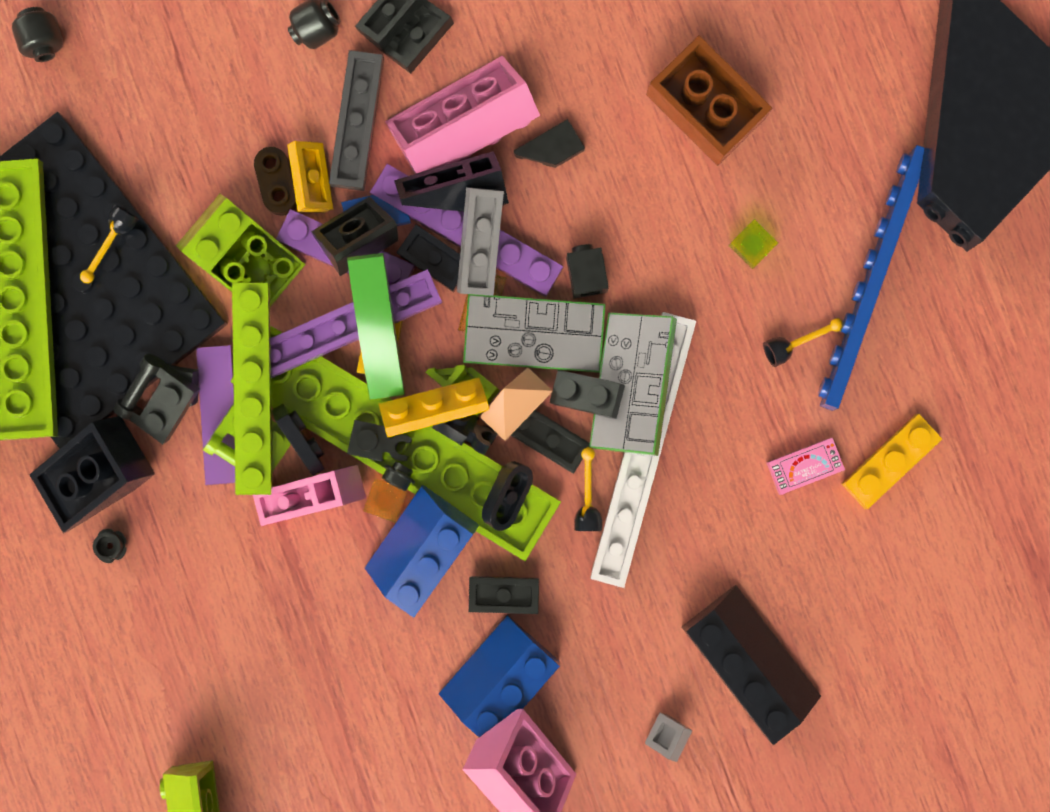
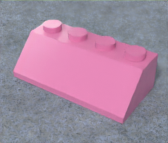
(464, 117)

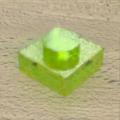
(753, 244)

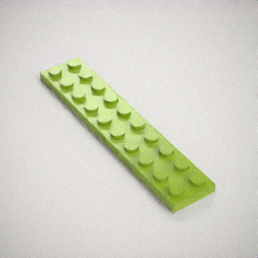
(333, 398)

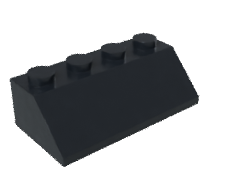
(753, 664)

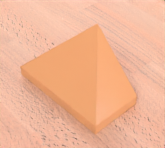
(516, 403)

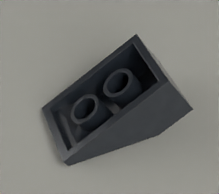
(91, 472)

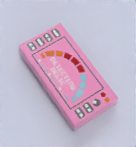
(805, 466)

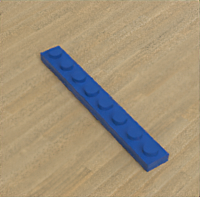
(867, 292)

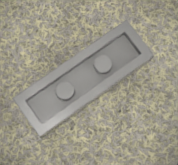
(480, 241)

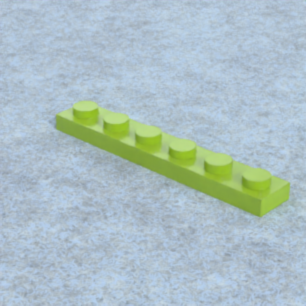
(252, 388)

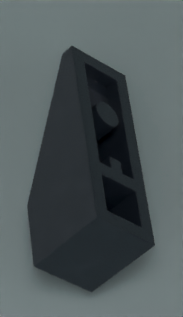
(446, 185)

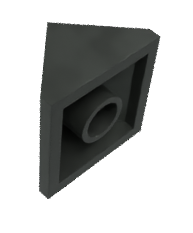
(356, 232)

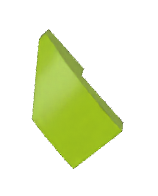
(459, 374)

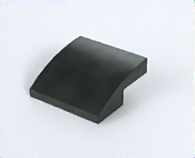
(405, 29)

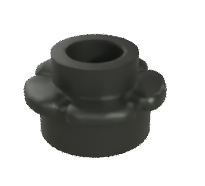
(398, 476)
(101, 549)

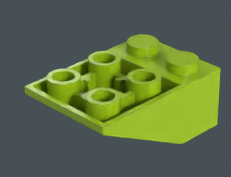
(238, 249)

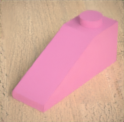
(310, 495)

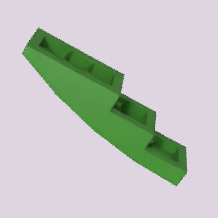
(376, 325)

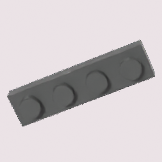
(356, 120)

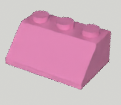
(519, 767)

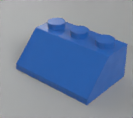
(419, 550)
(499, 677)

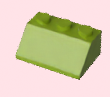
(190, 788)

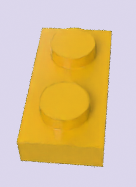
(310, 176)

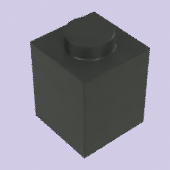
(587, 271)

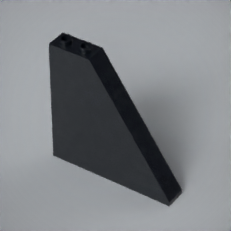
(983, 119)

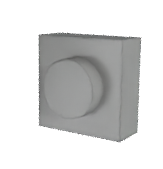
(668, 737)

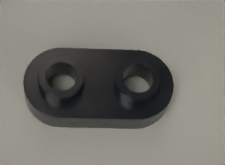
(507, 495)

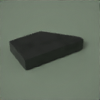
(553, 146)

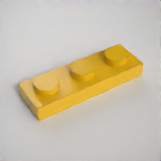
(433, 407)
(891, 461)

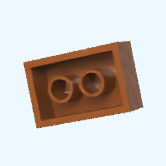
(708, 100)

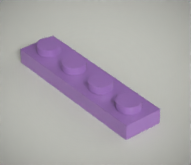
(297, 235)

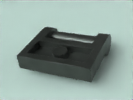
(165, 406)

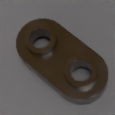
(275, 179)

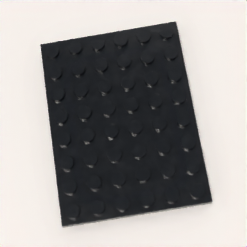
(138, 291)

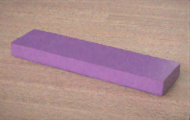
(216, 399)

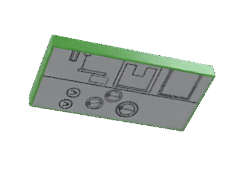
(534, 333)
(640, 357)

